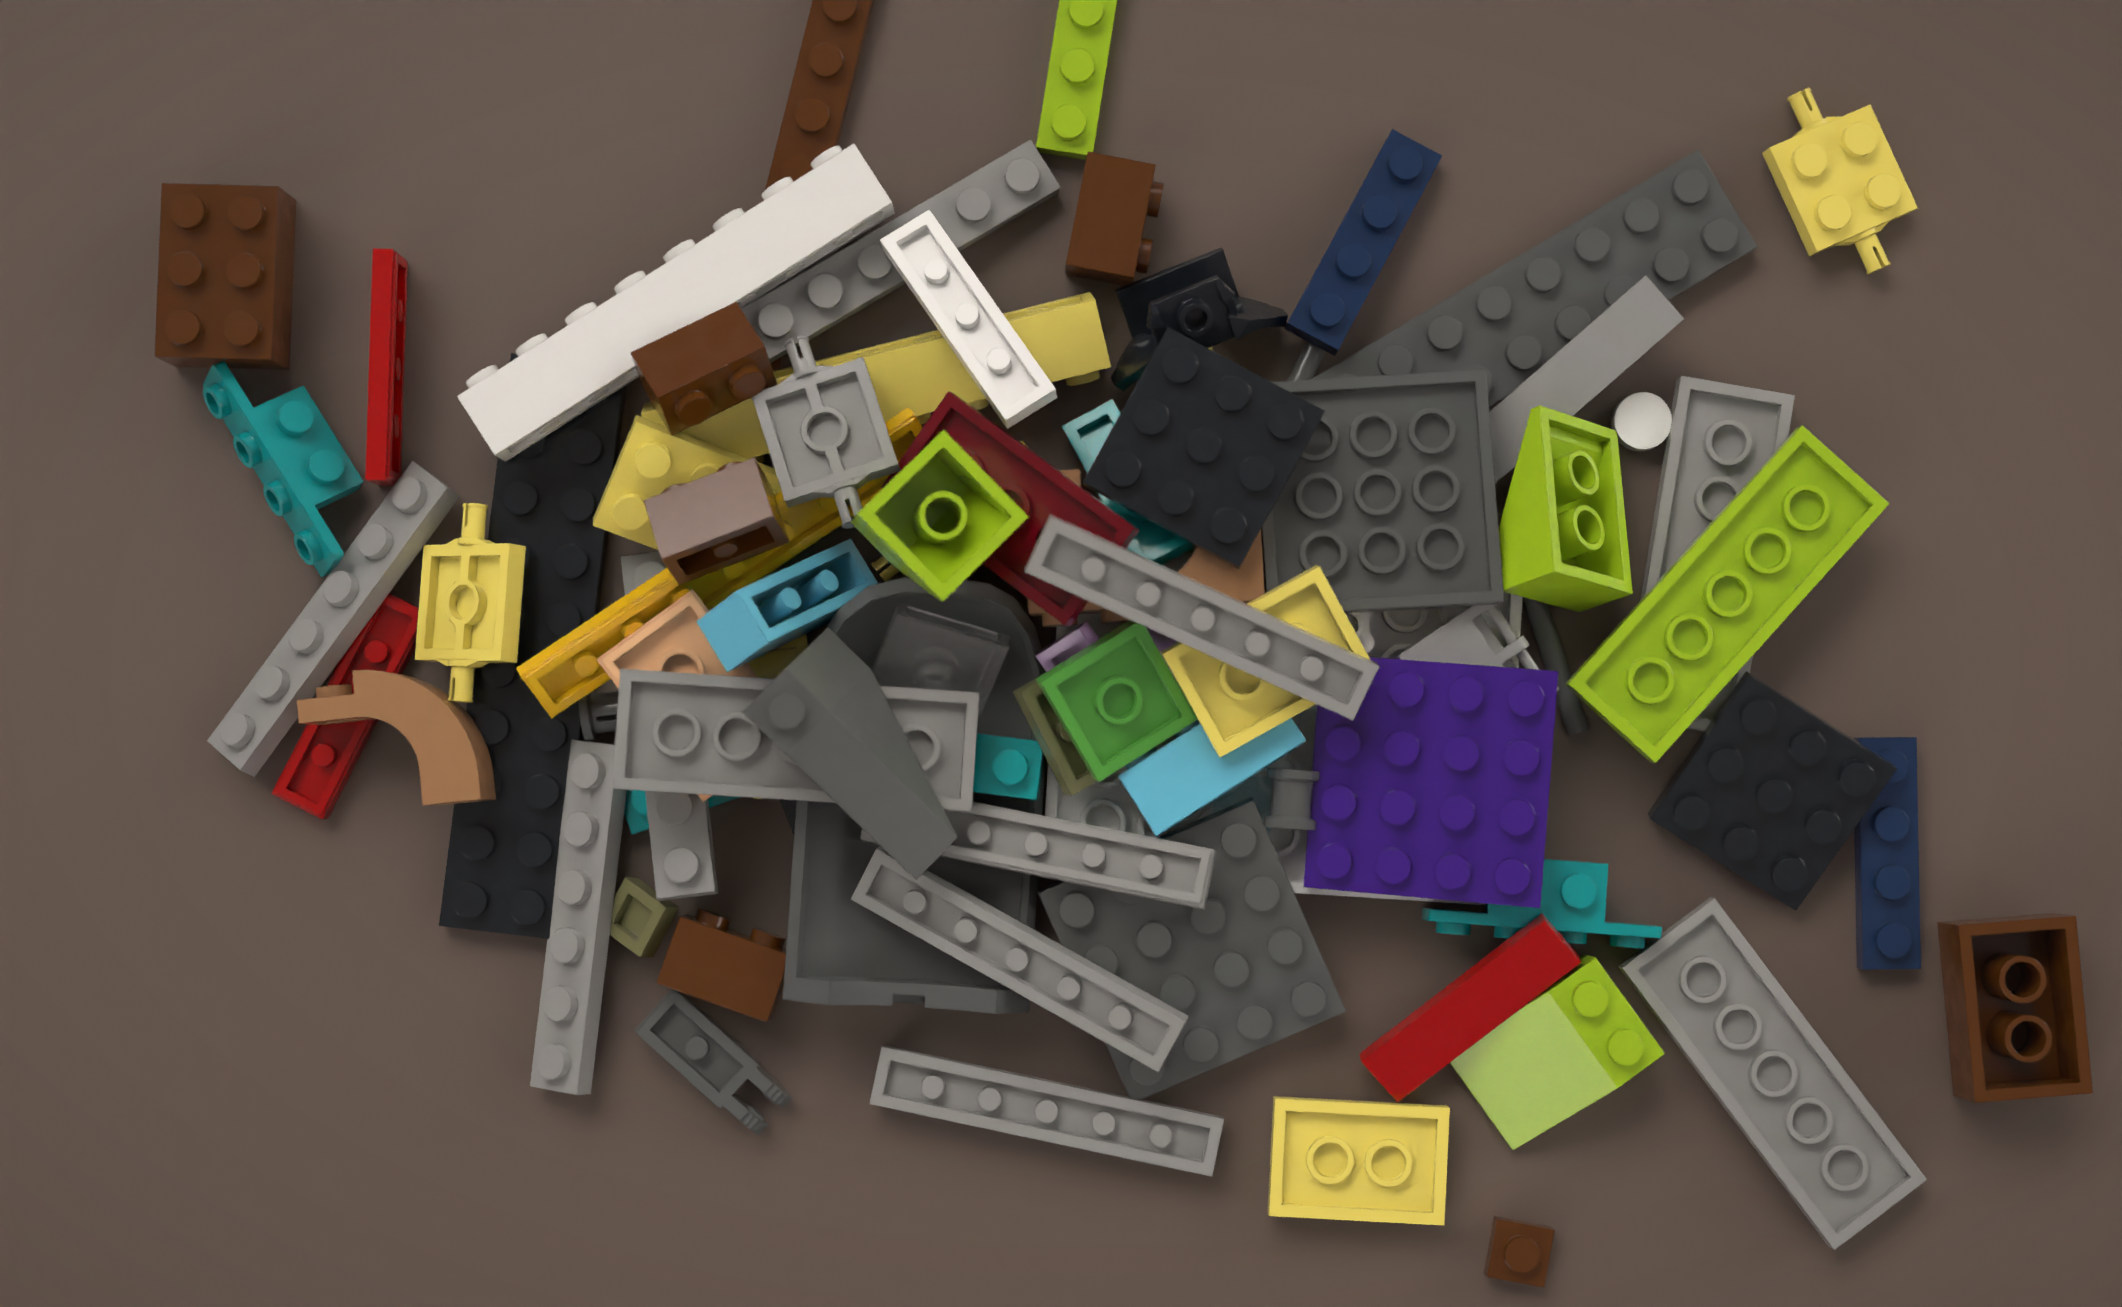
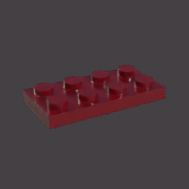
(1034, 487)

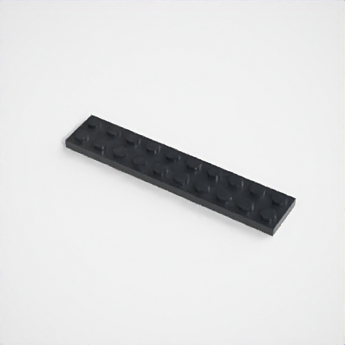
(508, 847)

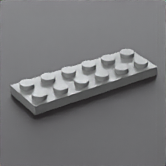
(1712, 450)
(695, 739)
(1772, 1073)

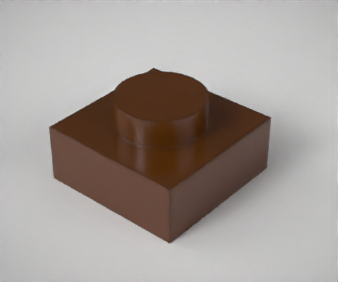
(1519, 1251)

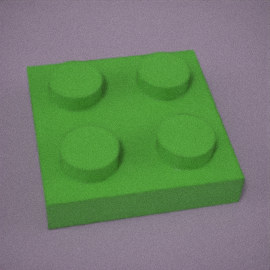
(1116, 699)

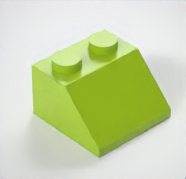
(939, 517)

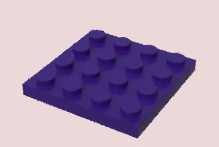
(1436, 785)

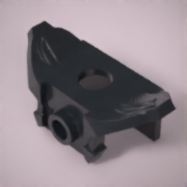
(1194, 300)

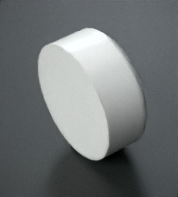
(1641, 421)

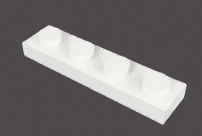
(968, 319)

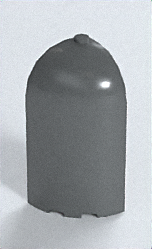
(846, 951)

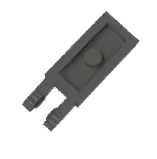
(709, 1057)

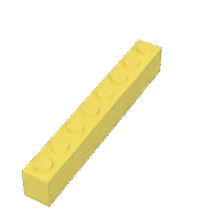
(921, 369)

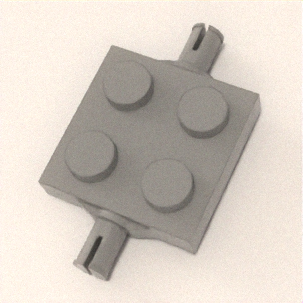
(825, 431)

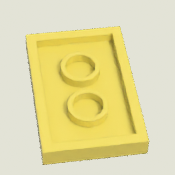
(650, 464)
(1239, 705)
(1358, 1160)

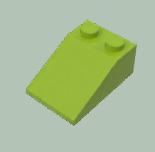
(1566, 515)
(1557, 1054)

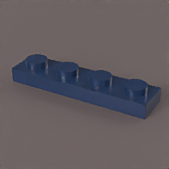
(1363, 242)
(1889, 865)

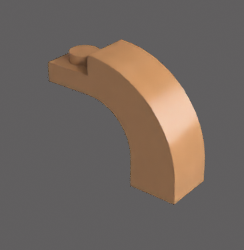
(445, 738)

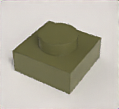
(639, 918)

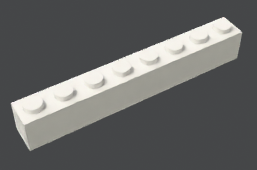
(736, 263)

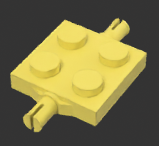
(1839, 180)
(470, 603)

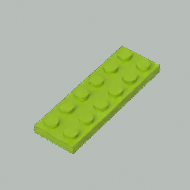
(1726, 594)

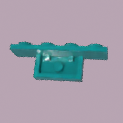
(292, 456)
(1570, 900)

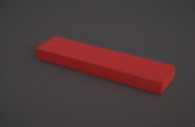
(386, 367)
(330, 751)
(1469, 1007)

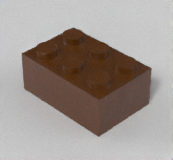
(225, 276)
(2015, 1007)

